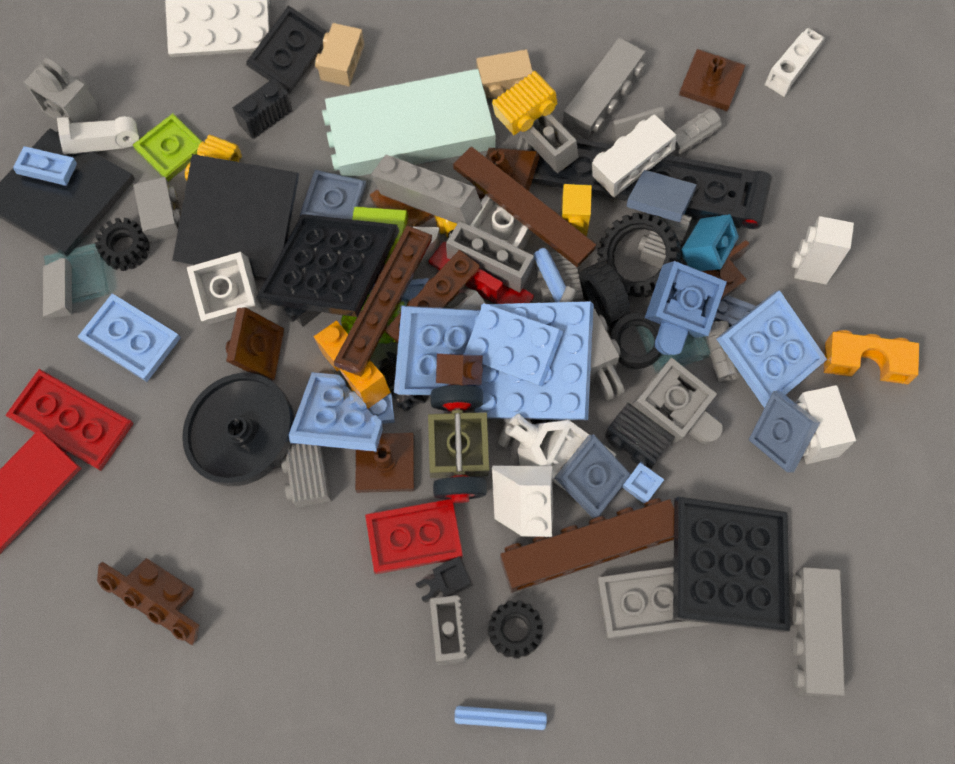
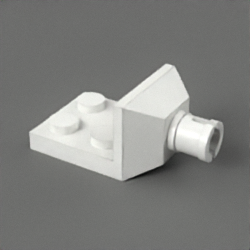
(546, 442)

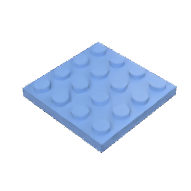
(568, 379)

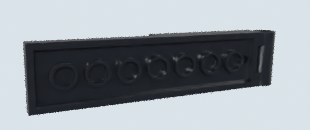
(717, 193)

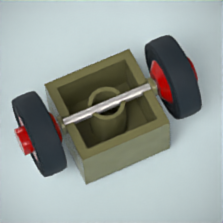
(458, 444)

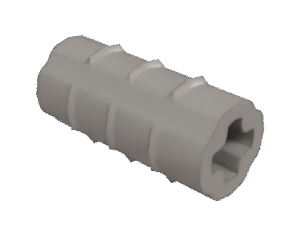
(696, 130)
(723, 366)

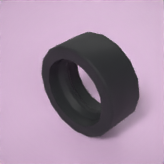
(631, 320)

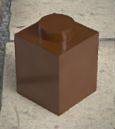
(459, 369)

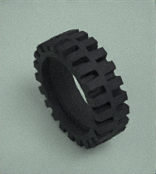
(624, 227)

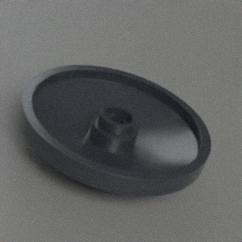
(238, 429)

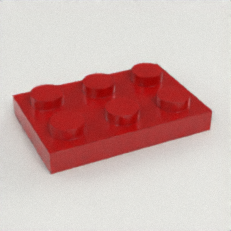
(413, 536)

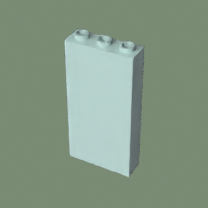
(409, 122)

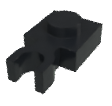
(450, 579)

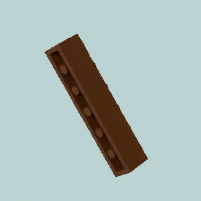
(588, 546)

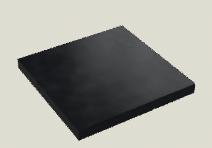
(235, 210)
(58, 212)
(328, 265)
(731, 565)

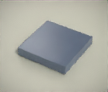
(333, 195)
(661, 195)
(784, 431)
(592, 476)

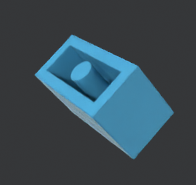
(710, 243)

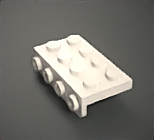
(215, 26)

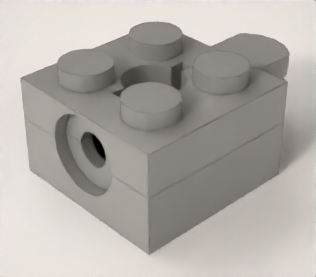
(61, 94)
(604, 360)
(685, 403)

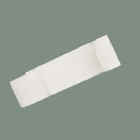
(794, 61)
(97, 135)

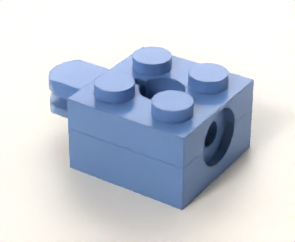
(683, 305)

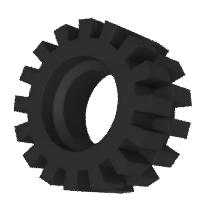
(114, 233)
(515, 610)

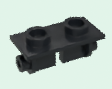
(388, 370)

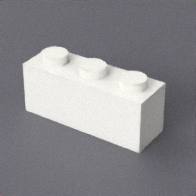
(633, 154)
(822, 250)

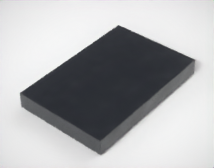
(288, 49)

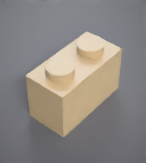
(340, 54)
(503, 71)

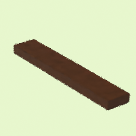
(524, 206)
(383, 301)

